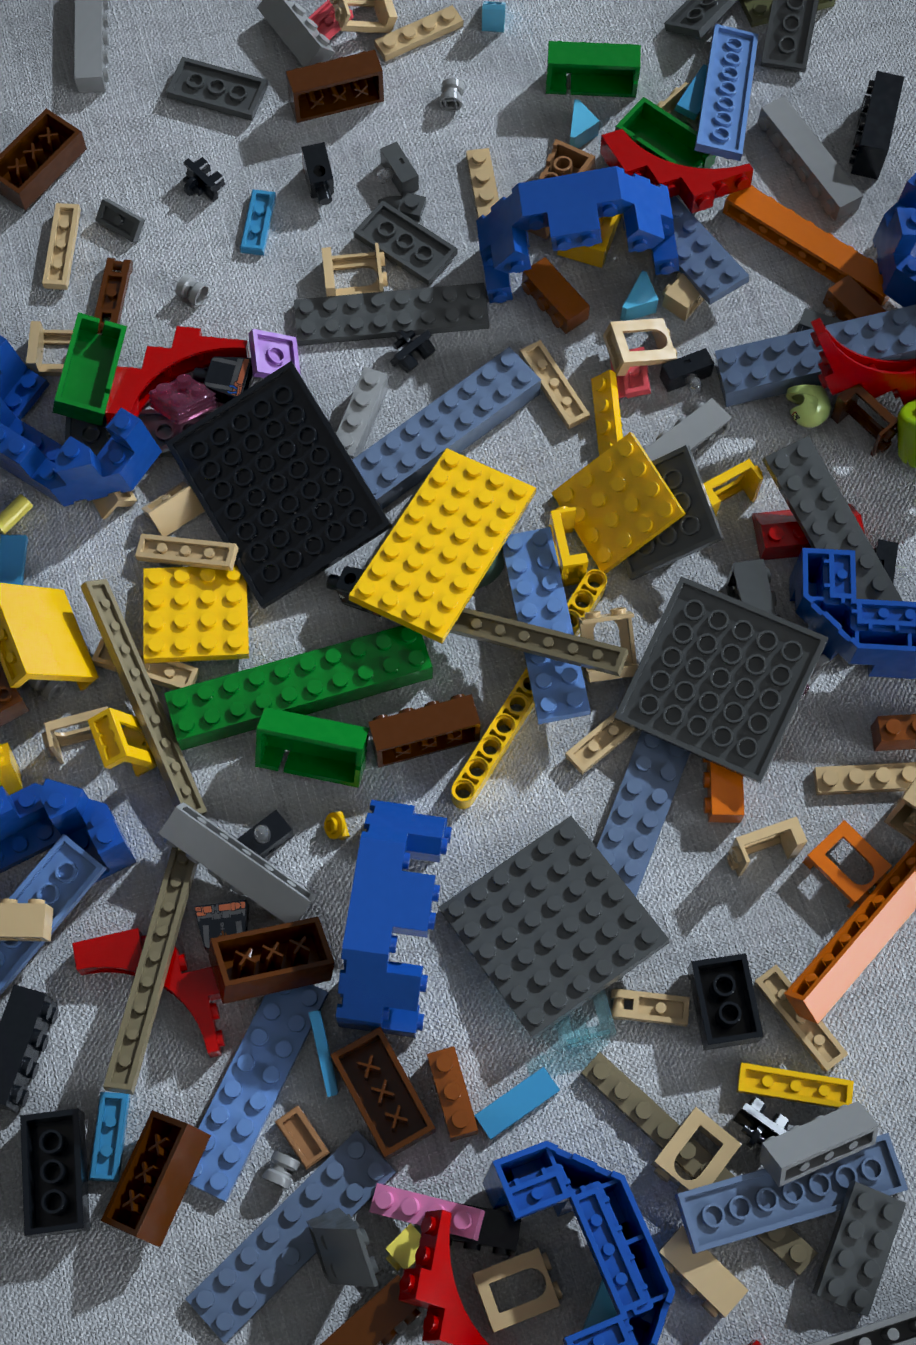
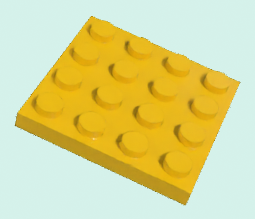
(619, 503)
(194, 614)

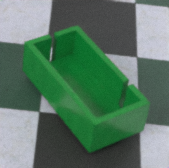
(594, 68)
(663, 135)
(89, 369)
(316, 746)

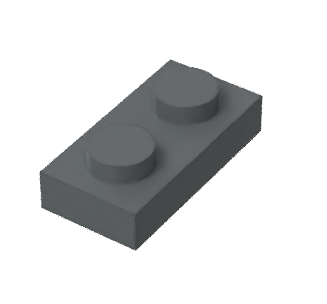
(120, 220)

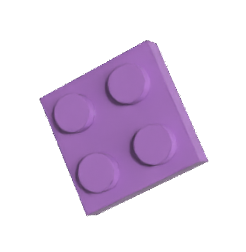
(271, 352)

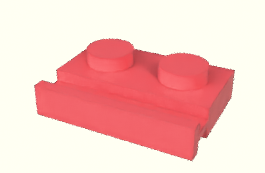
(326, 21)
(635, 381)

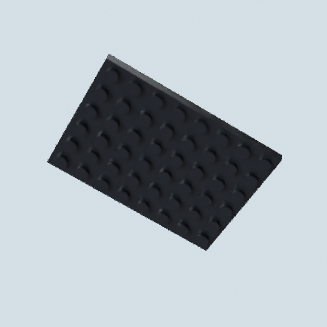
(278, 484)

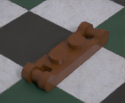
(113, 291)

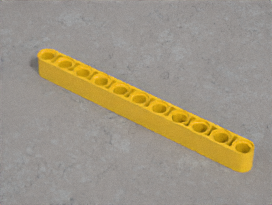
(520, 696)

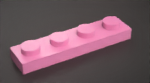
(411, 1208)

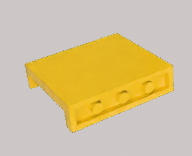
(41, 637)

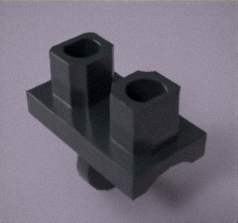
(198, 182)
(404, 357)
(757, 1125)

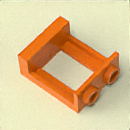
(853, 892)

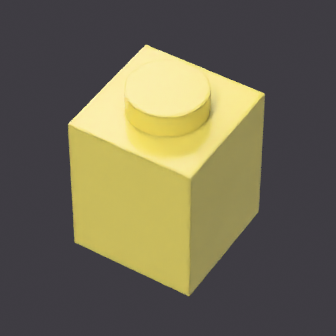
(403, 1248)

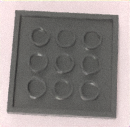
(692, 531)

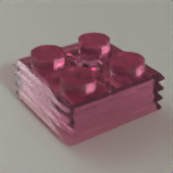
(182, 399)

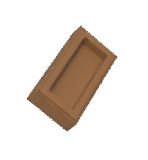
(302, 1137)

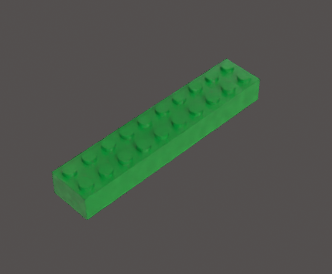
(298, 685)

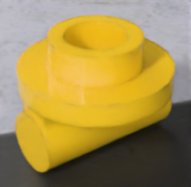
(335, 826)

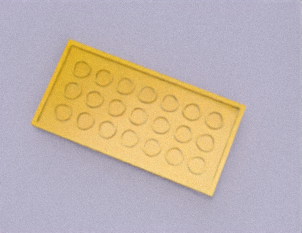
(442, 545)

